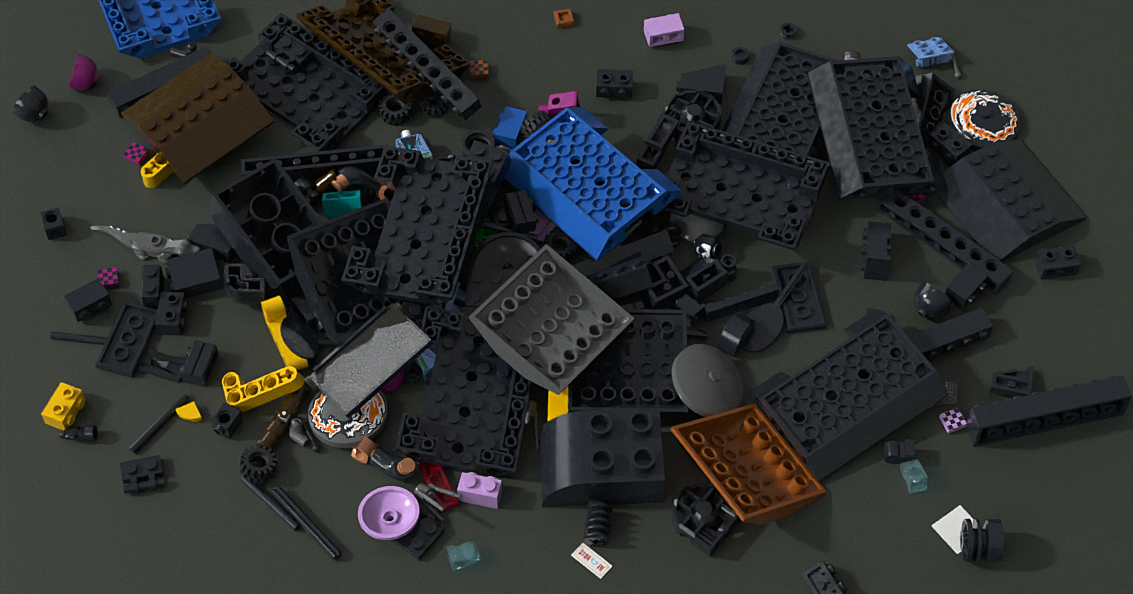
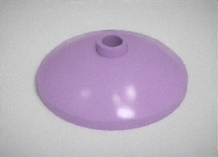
(388, 504)

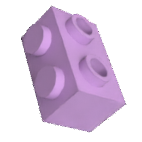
(663, 30)
(480, 490)

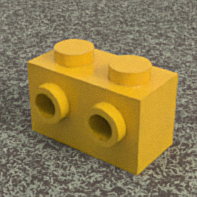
(63, 406)

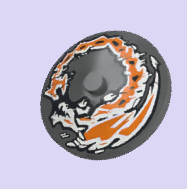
(337, 430)

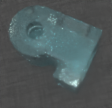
(914, 476)
(463, 555)

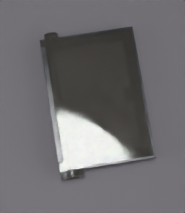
(369, 359)

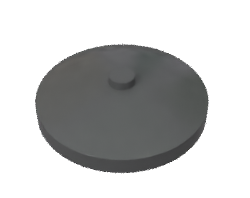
(707, 380)

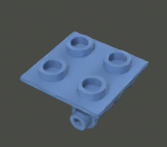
(931, 51)

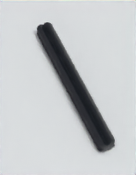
(306, 523)

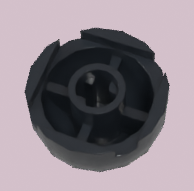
(31, 105)
(931, 302)

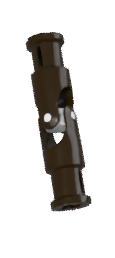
(284, 415)

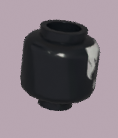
(707, 246)

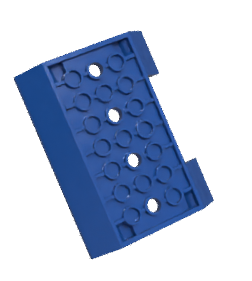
(141, 29)
(569, 191)

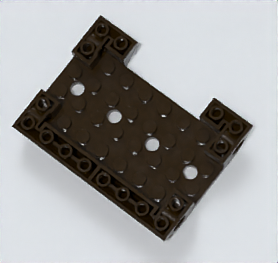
(353, 36)

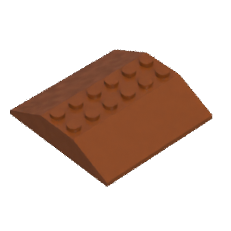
(750, 464)

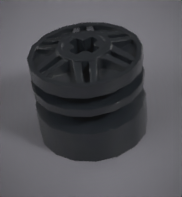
(983, 540)

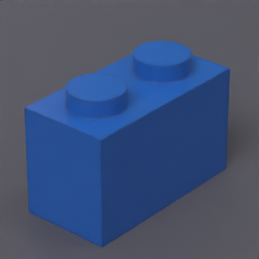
(509, 126)

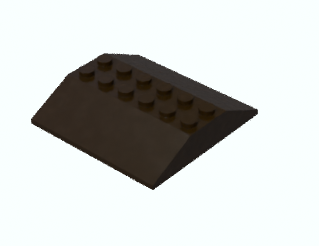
(198, 117)

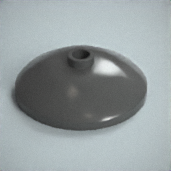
(695, 226)

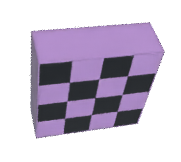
(952, 420)

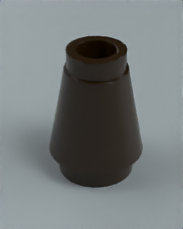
(324, 183)

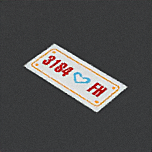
(591, 560)

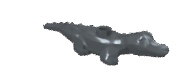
(148, 244)

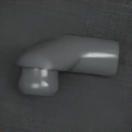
(295, 432)

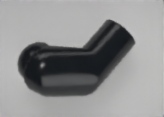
(191, 47)

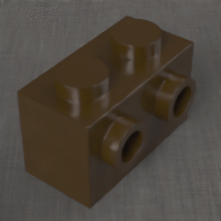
(432, 31)

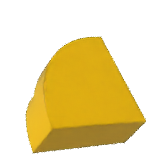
(189, 412)

